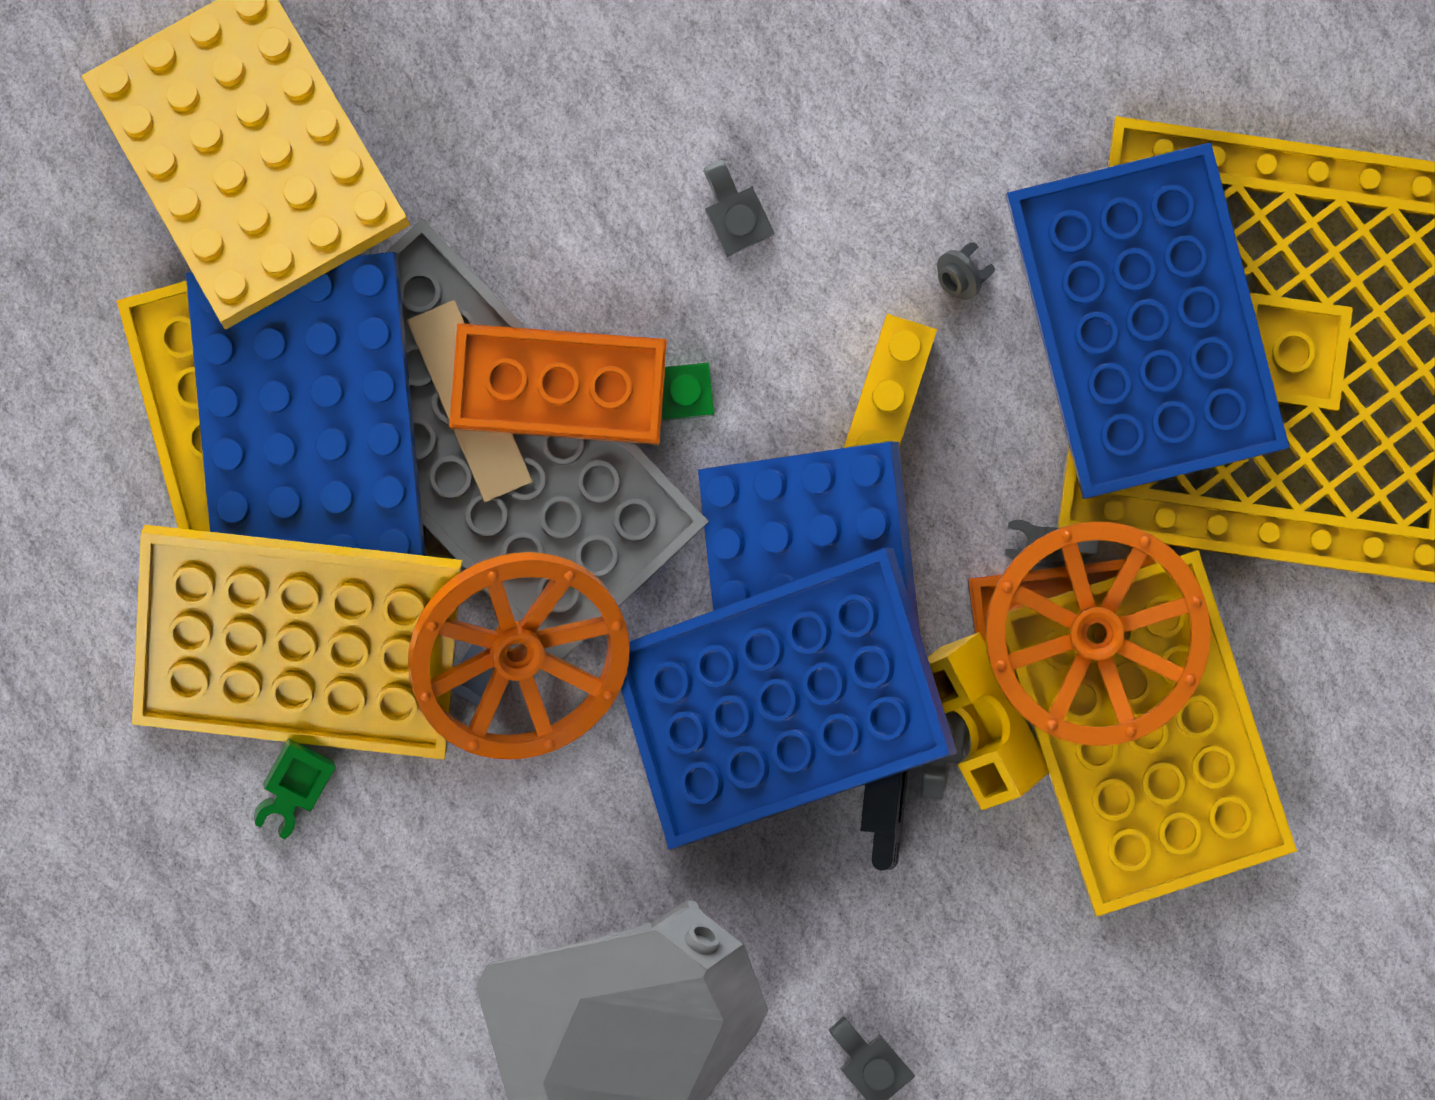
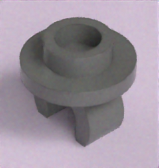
(959, 274)

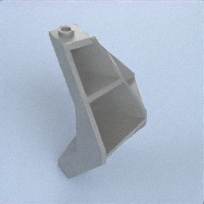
(624, 1013)

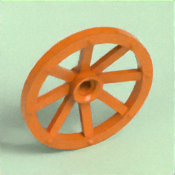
(1114, 627)
(521, 662)

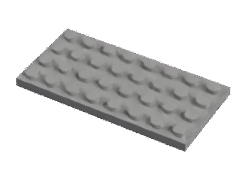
(587, 497)

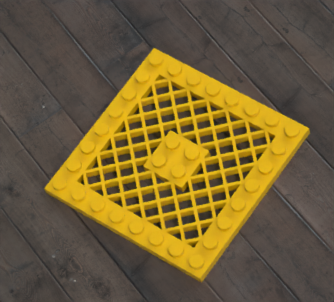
(1306, 362)

